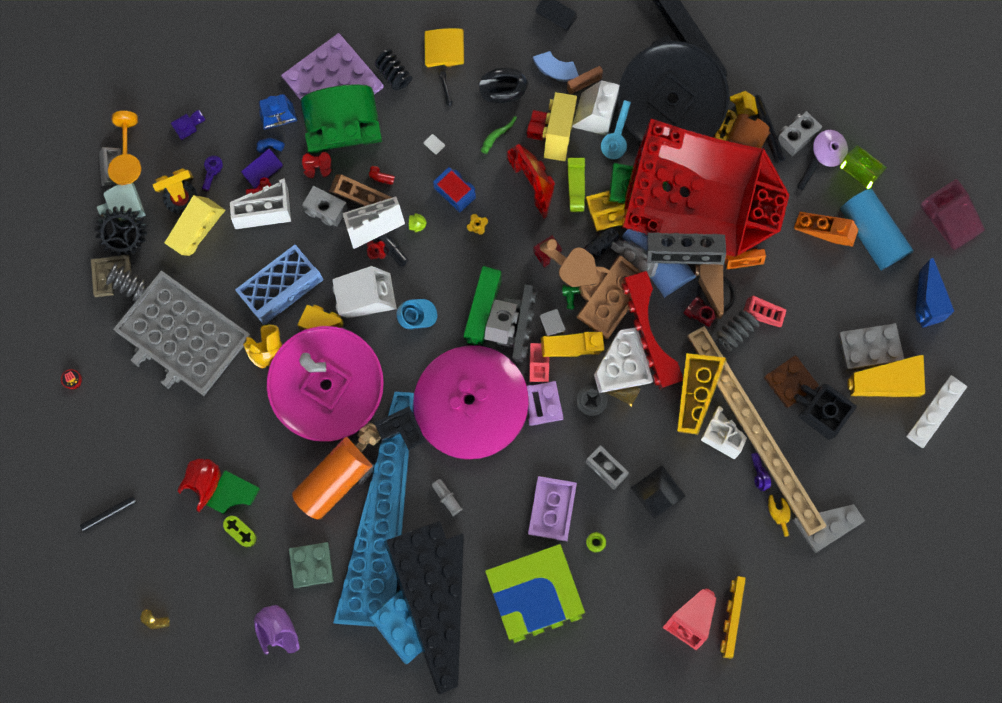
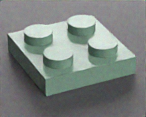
(311, 565)

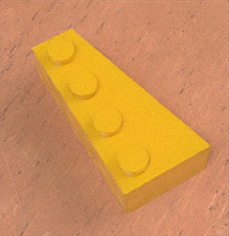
(698, 387)

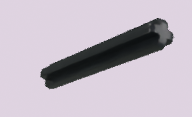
(772, 138)

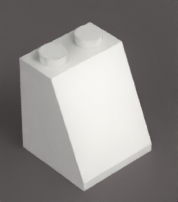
(597, 108)
(364, 292)

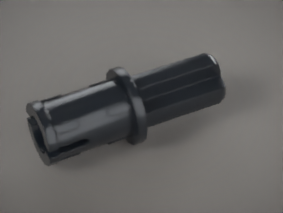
(393, 250)

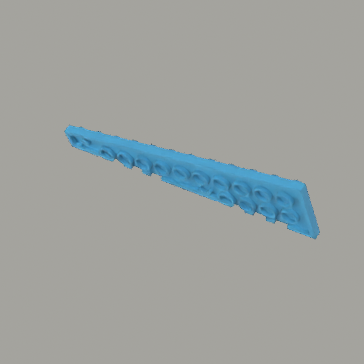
(370, 571)

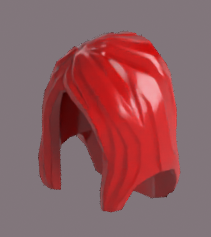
(202, 478)

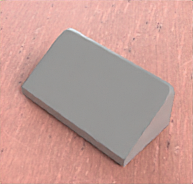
(106, 155)

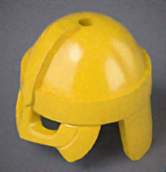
(263, 352)

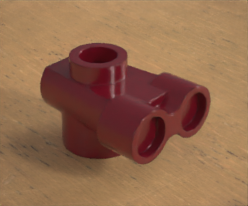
(697, 309)

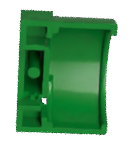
(339, 115)

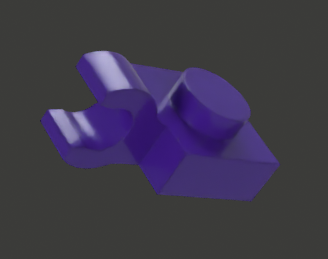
(185, 126)

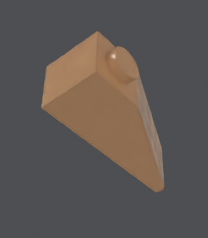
(355, 191)
(711, 281)

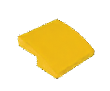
(444, 47)
(604, 212)

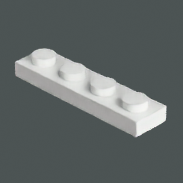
(936, 411)

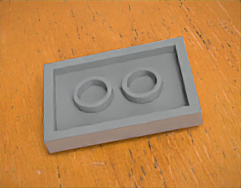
(871, 346)

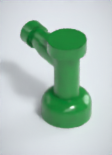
(569, 292)

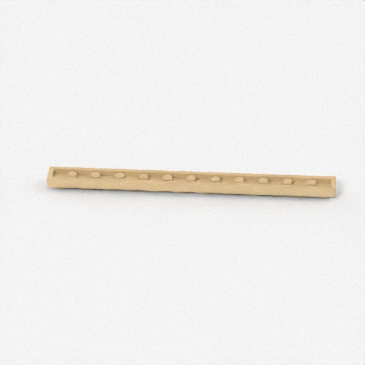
(761, 438)

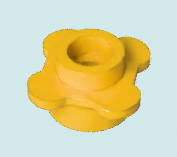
(477, 229)

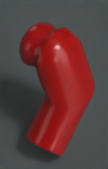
(381, 177)

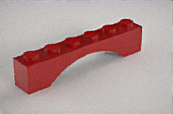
(665, 368)

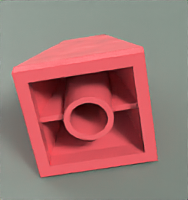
(693, 619)

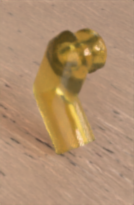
(149, 620)

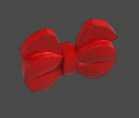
(310, 162)

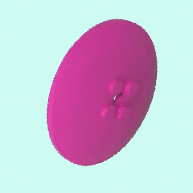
(298, 394)
(475, 428)

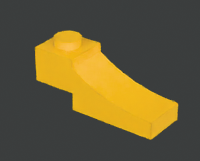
(572, 345)

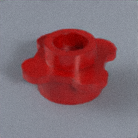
(372, 254)

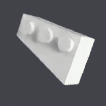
(262, 208)
(373, 221)

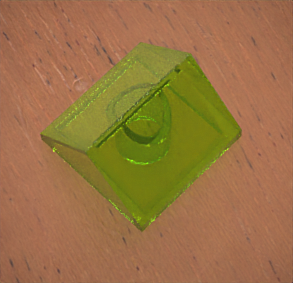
(862, 166)

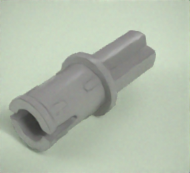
(446, 497)

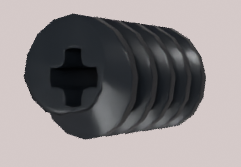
(392, 71)

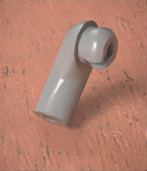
(306, 362)

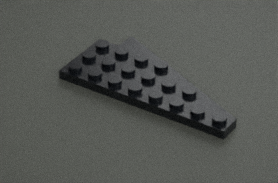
(431, 585)

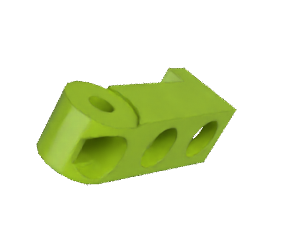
(576, 184)

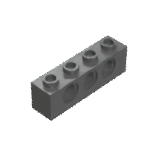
(686, 248)

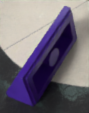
(262, 167)

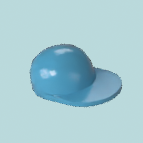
(416, 314)

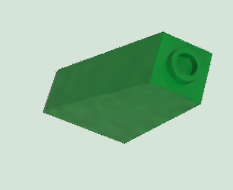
(484, 298)

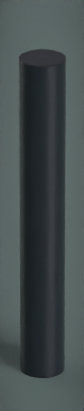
(807, 175)
(108, 513)

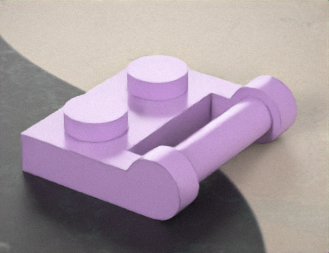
(549, 403)

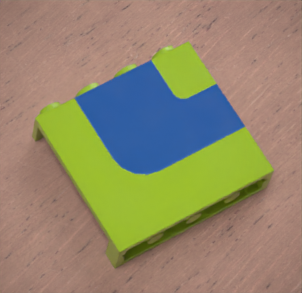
(535, 593)

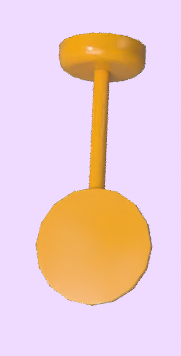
(125, 167)

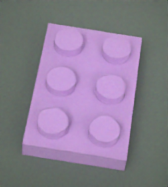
(552, 508)

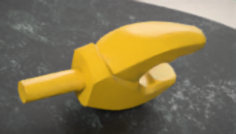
(780, 516)

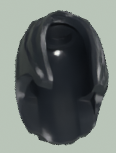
(503, 85)

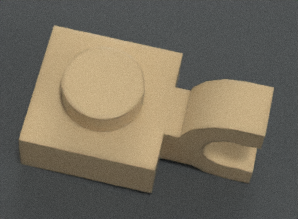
(367, 435)

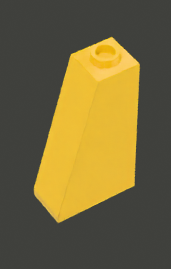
(894, 379)

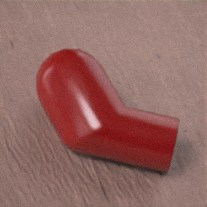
(263, 182)

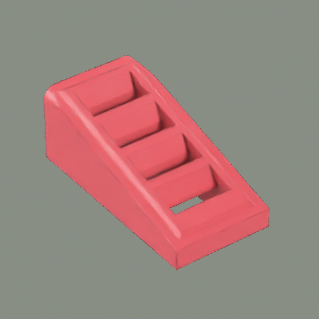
(753, 300)

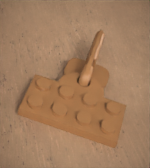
(605, 299)

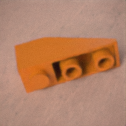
(828, 228)

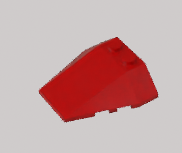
(534, 170)

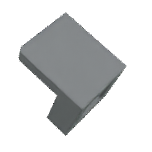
(552, 323)

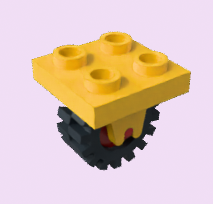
(176, 190)

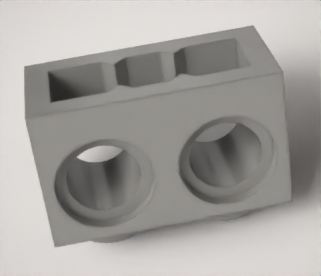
(801, 135)

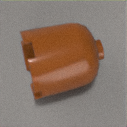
(748, 132)

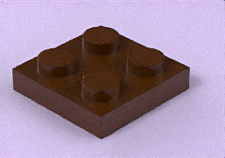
(788, 379)

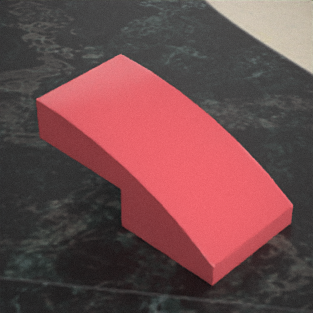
(538, 365)

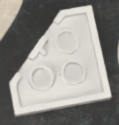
(623, 363)

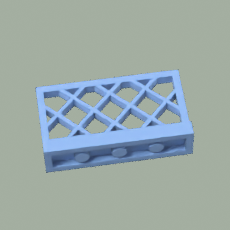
(289, 295)

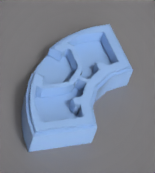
(554, 68)

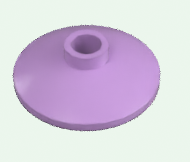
(823, 148)

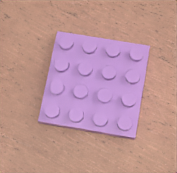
(330, 66)

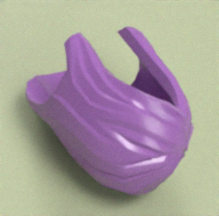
(275, 628)

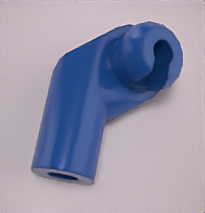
(269, 142)

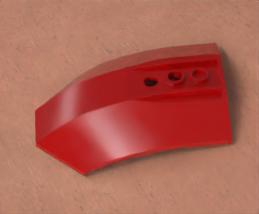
(728, 184)

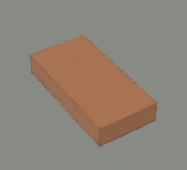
(584, 80)

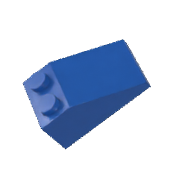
(932, 298)

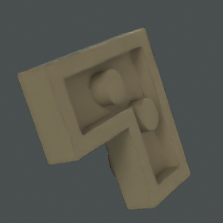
(100, 270)

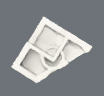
(724, 435)

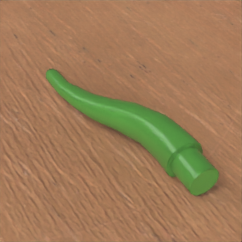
(487, 144)

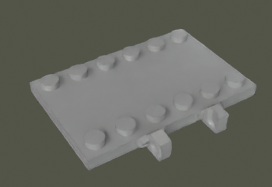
(181, 334)

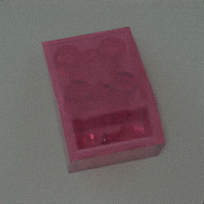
(953, 214)

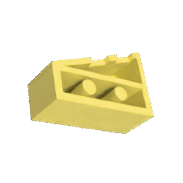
(559, 126)
(194, 225)

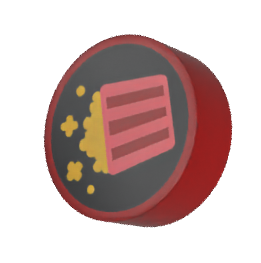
(71, 379)

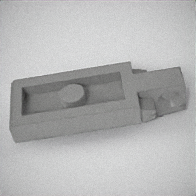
(635, 255)

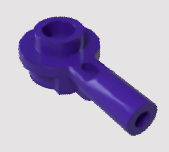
(213, 166)
(763, 479)

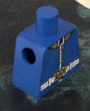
(276, 111)

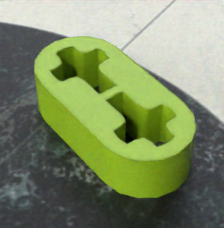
(242, 528)

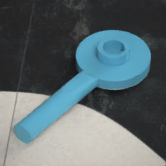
(614, 144)

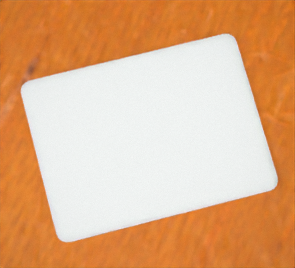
(434, 144)

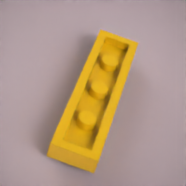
(731, 625)

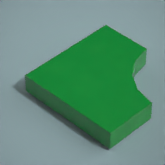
(232, 492)

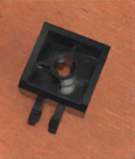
(814, 410)

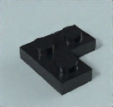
(403, 423)

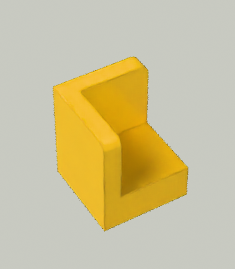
(744, 103)

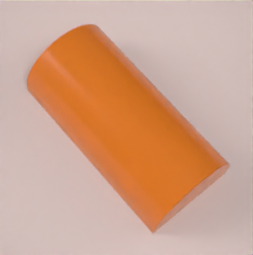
(331, 479)

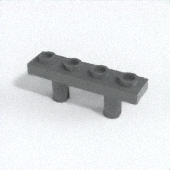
(523, 333)

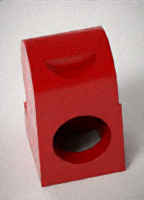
(537, 125)

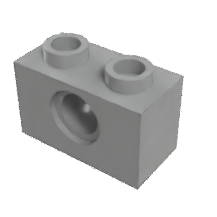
(319, 198)
(501, 322)
(607, 467)

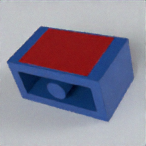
(454, 189)

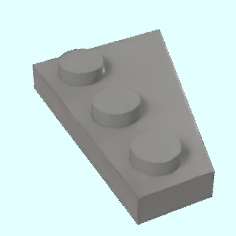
(838, 523)

